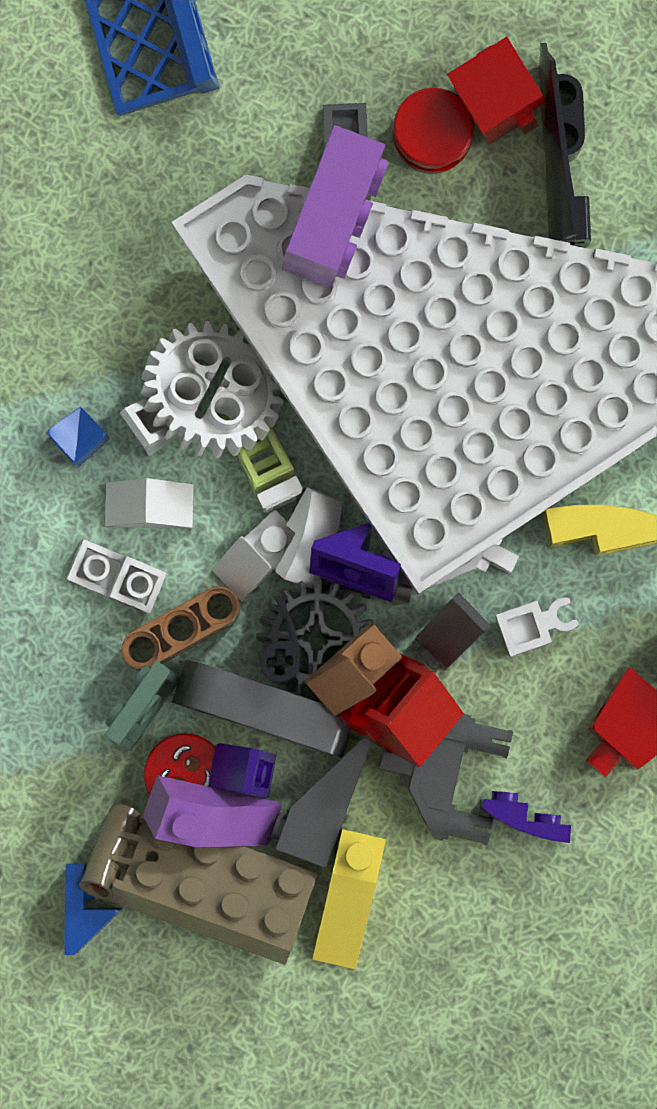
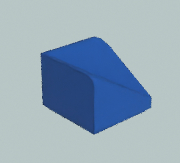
(78, 436)

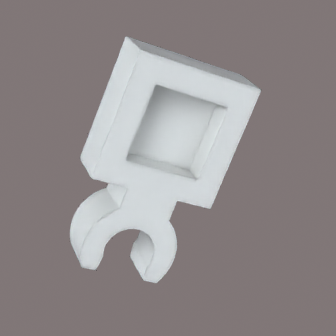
(528, 627)

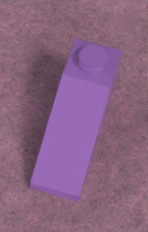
(208, 815)

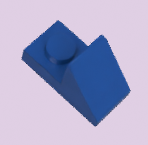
(81, 922)

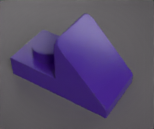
(347, 561)
(242, 770)

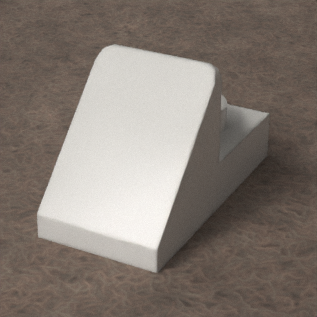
(254, 556)

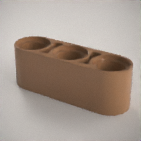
(194, 609)

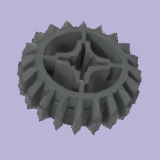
(316, 603)

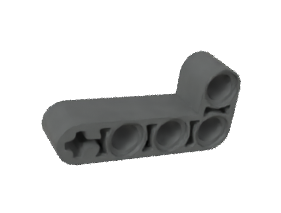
(260, 708)

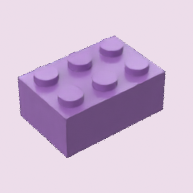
(335, 207)

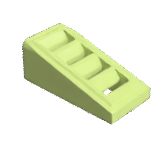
(252, 471)

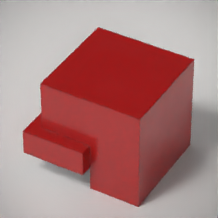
(498, 91)
(406, 712)

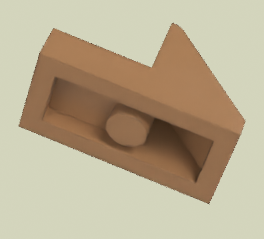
(353, 670)

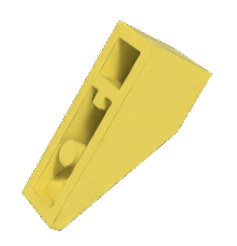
(349, 899)

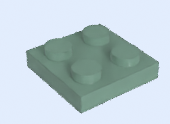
(130, 720)

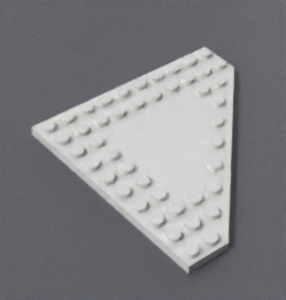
(451, 367)

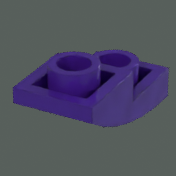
(507, 810)

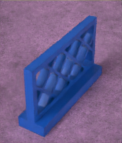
(187, 36)

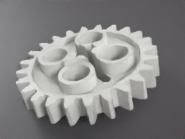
(174, 370)

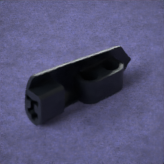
(567, 213)

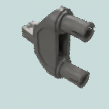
(435, 781)

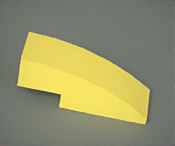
(608, 526)

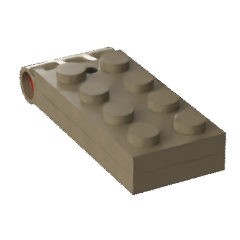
(208, 890)

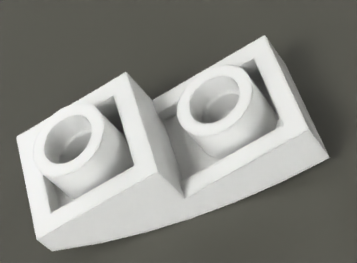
(313, 518)
(115, 576)

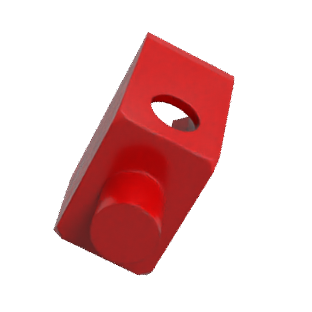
(625, 725)

